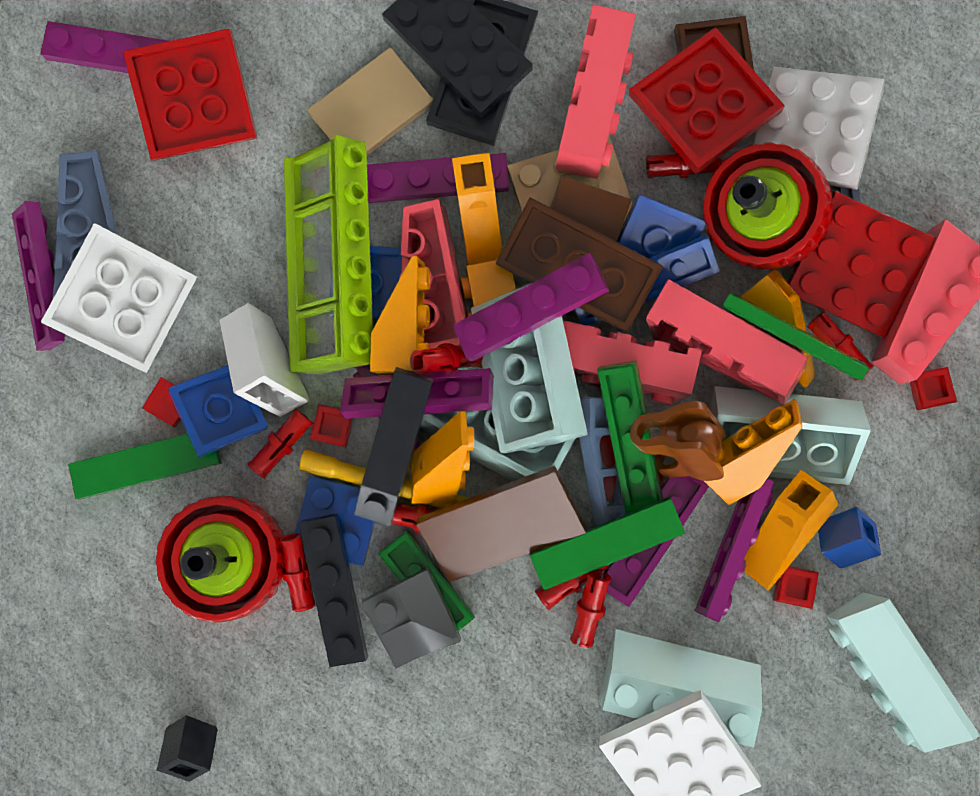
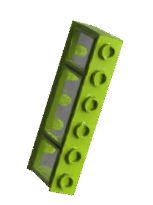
(328, 257)

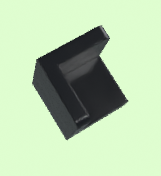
(187, 748)

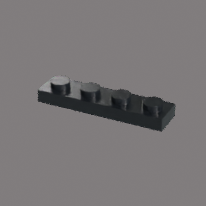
(333, 590)

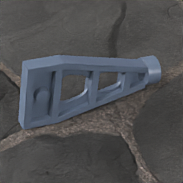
(595, 470)

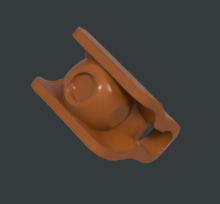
(687, 434)

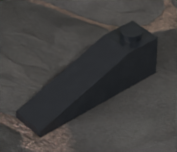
(393, 446)

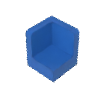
(849, 538)

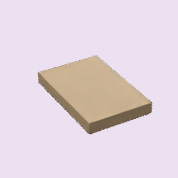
(372, 103)

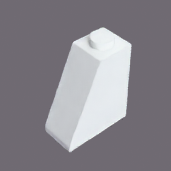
(260, 362)

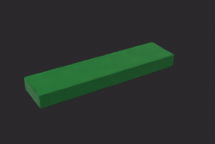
(796, 336)
(623, 405)
(137, 466)
(607, 543)

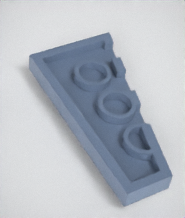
(80, 205)

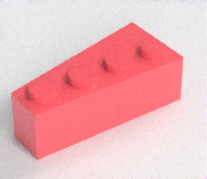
(596, 93)
(429, 237)
(934, 305)
(726, 342)
(662, 371)

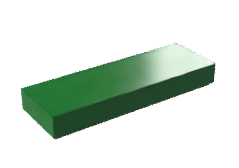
(407, 557)

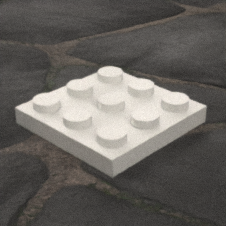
(826, 119)
(119, 298)
(680, 753)

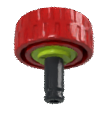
(768, 206)
(220, 558)

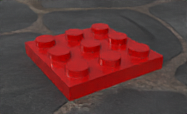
(190, 94)
(706, 100)
(862, 266)

